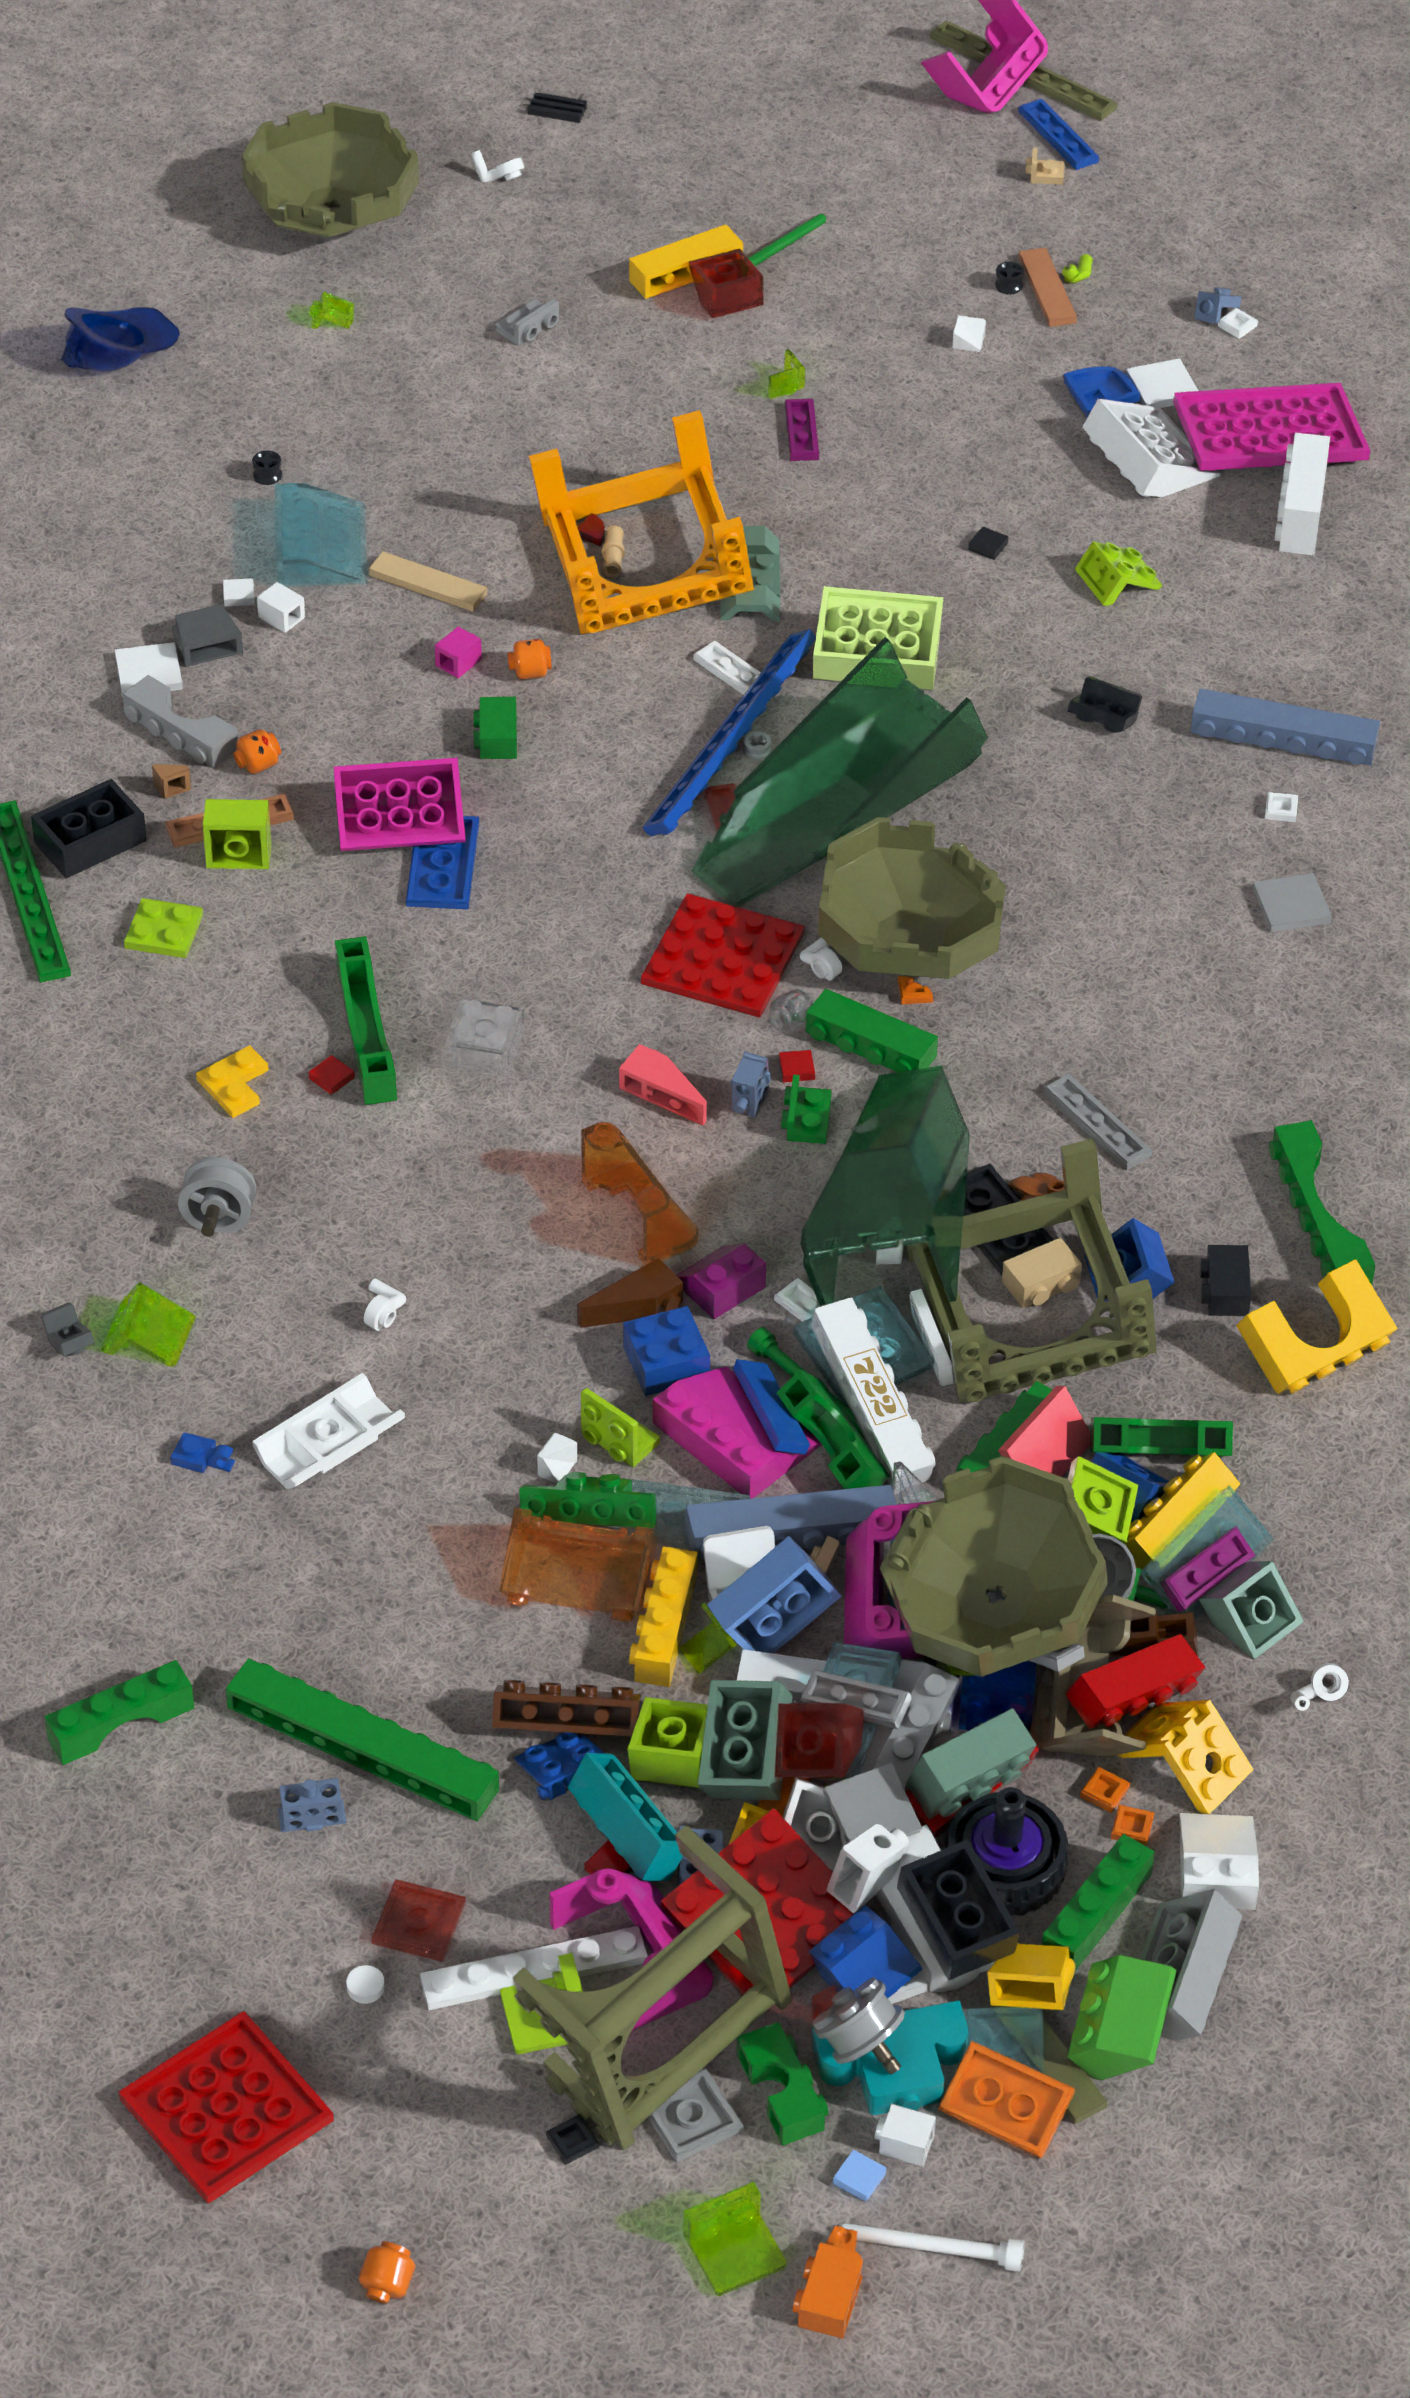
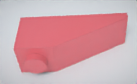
(659, 1081)

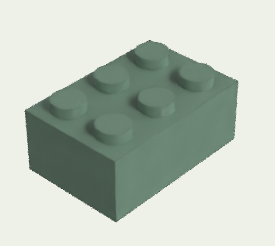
(742, 1740)
(971, 1764)

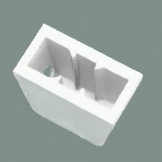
(876, 1854)

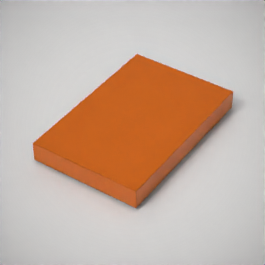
(1006, 2099)

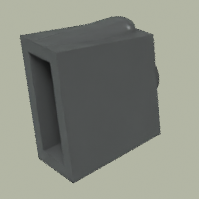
(206, 635)

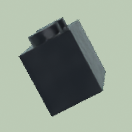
(1227, 1280)

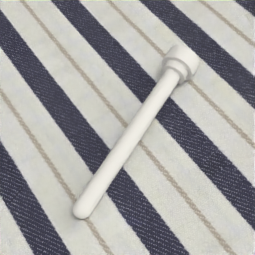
(1007, 2253)

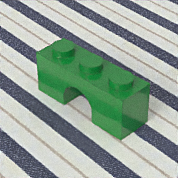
(772, 2056)

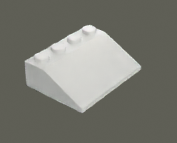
(1145, 447)

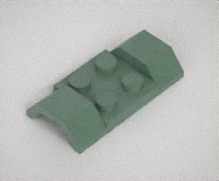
(765, 572)

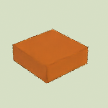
(1105, 1789)
(1133, 1823)

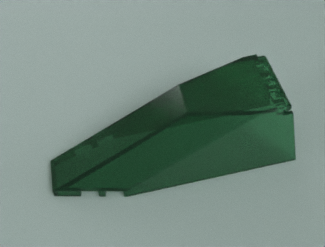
(846, 763)
(894, 1181)

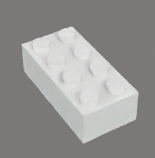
(1302, 493)

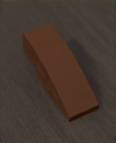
(1156, 1629)

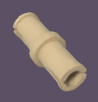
(613, 551)

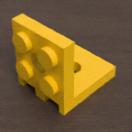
(1184, 1736)

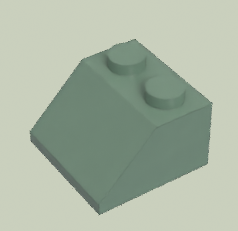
(1252, 1607)

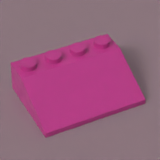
(399, 804)
(720, 1429)

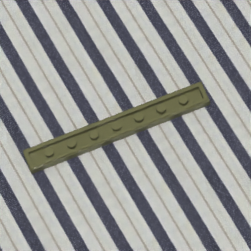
(1040, 79)

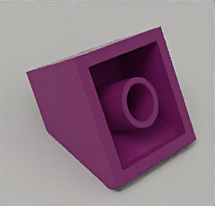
(724, 1278)

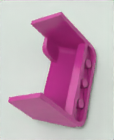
(1015, 55)
(865, 1617)
(644, 1907)

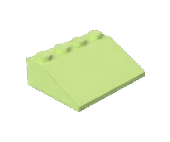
(858, 620)

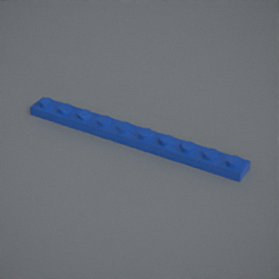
(728, 734)

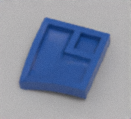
(1097, 383)

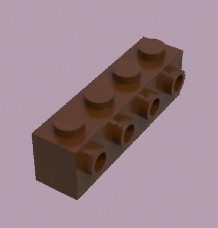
(565, 1709)

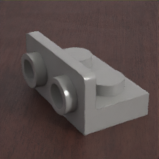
(529, 321)

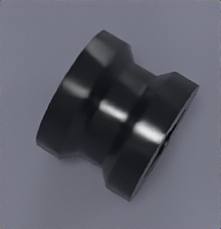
(1009, 277)
(267, 467)

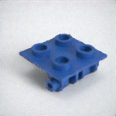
(556, 1762)

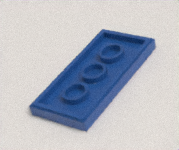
(443, 872)

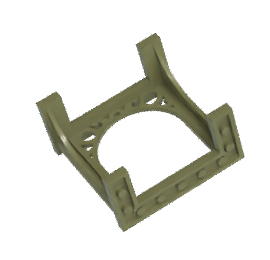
(1082, 1351)
(597, 2017)

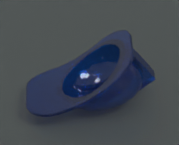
(115, 338)

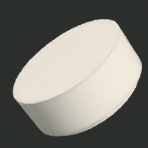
(365, 1984)

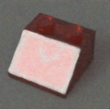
(727, 283)
(817, 1739)

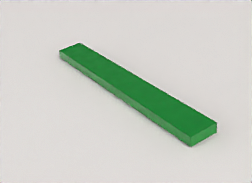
(30, 896)

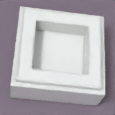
(1237, 323)
(238, 592)
(1281, 807)

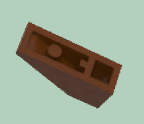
(635, 1296)

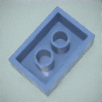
(774, 1599)

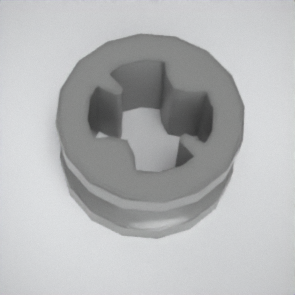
(757, 751)

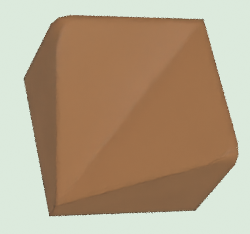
(171, 779)

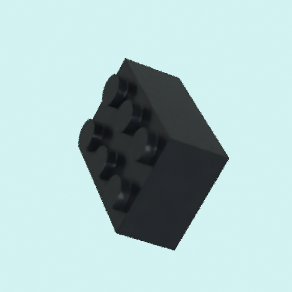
(88, 828)
(958, 1909)

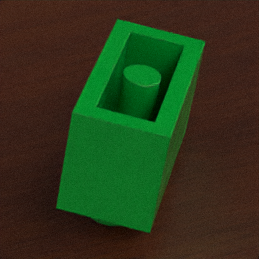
(497, 728)

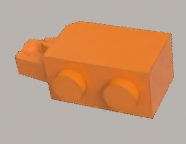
(831, 2285)

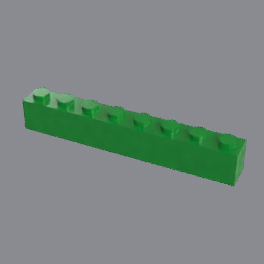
(363, 1739)

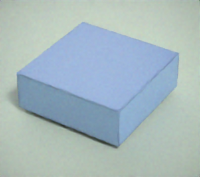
(859, 2175)

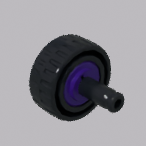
(1017, 1845)

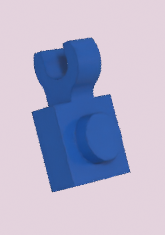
(199, 1452)

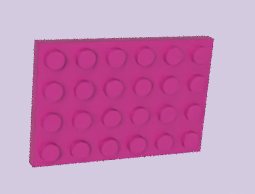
(1258, 423)

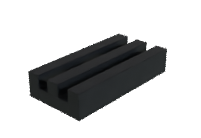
(557, 107)

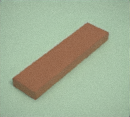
(1047, 287)
(190, 828)

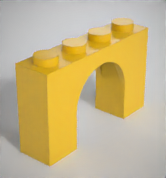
(1292, 1362)

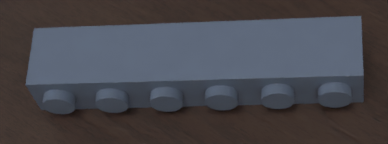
(1285, 727)
(803, 1517)

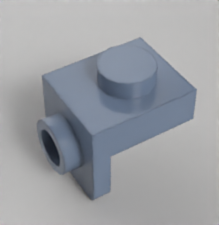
(1211, 303)

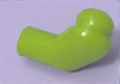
(1080, 273)

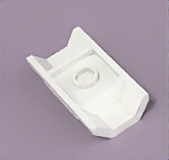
(325, 1433)

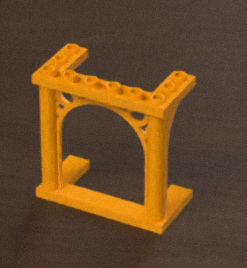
(692, 473)

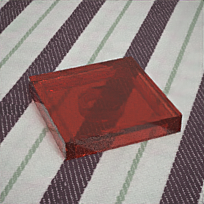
(418, 1920)

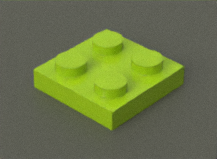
(163, 928)
(1103, 1497)

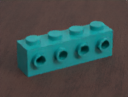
(626, 1816)

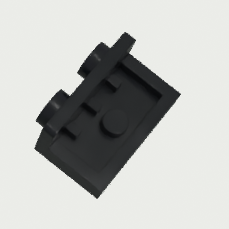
(1106, 704)

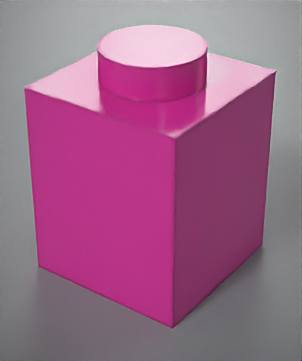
(458, 652)

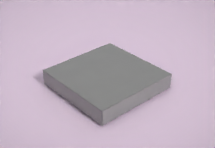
(1292, 902)
(871, 1800)
(695, 2117)

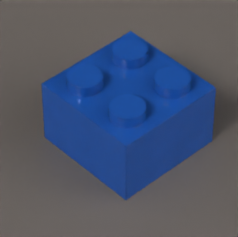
(665, 1349)

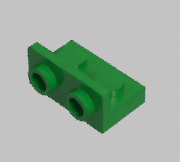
(807, 1113)

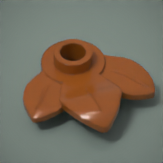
(1037, 1185)

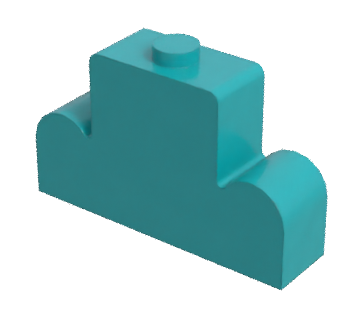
(920, 2045)

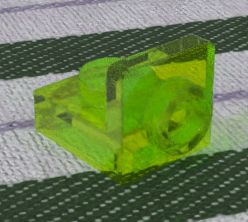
(333, 310)

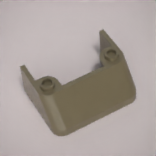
(1055, 1721)

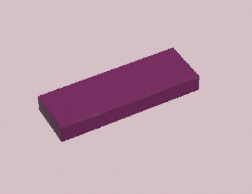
(801, 429)
(1207, 1569)

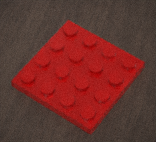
(723, 955)
(793, 1886)
(226, 2106)

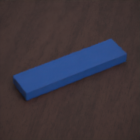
(1059, 134)
(774, 1416)

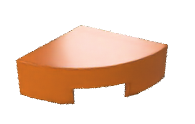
(913, 992)

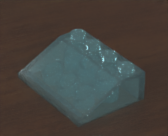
(319, 537)

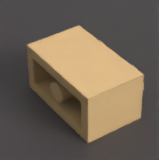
(1042, 1273)

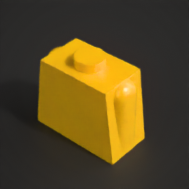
(1032, 1977)

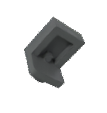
(65, 1330)

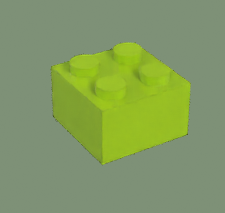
(237, 834)
(668, 1742)

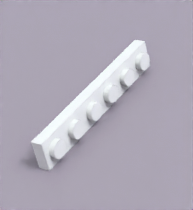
(487, 1976)

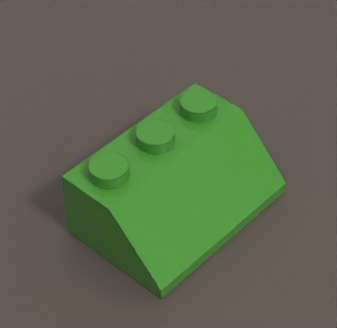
(1121, 2016)

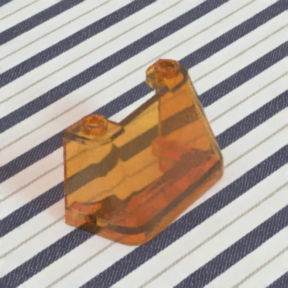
(617, 1166)
(577, 1565)

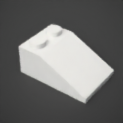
(1221, 1856)

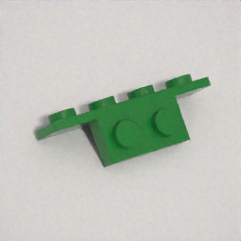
(591, 1501)

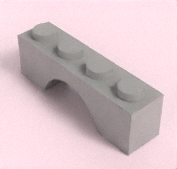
(206, 739)

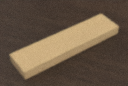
(428, 581)

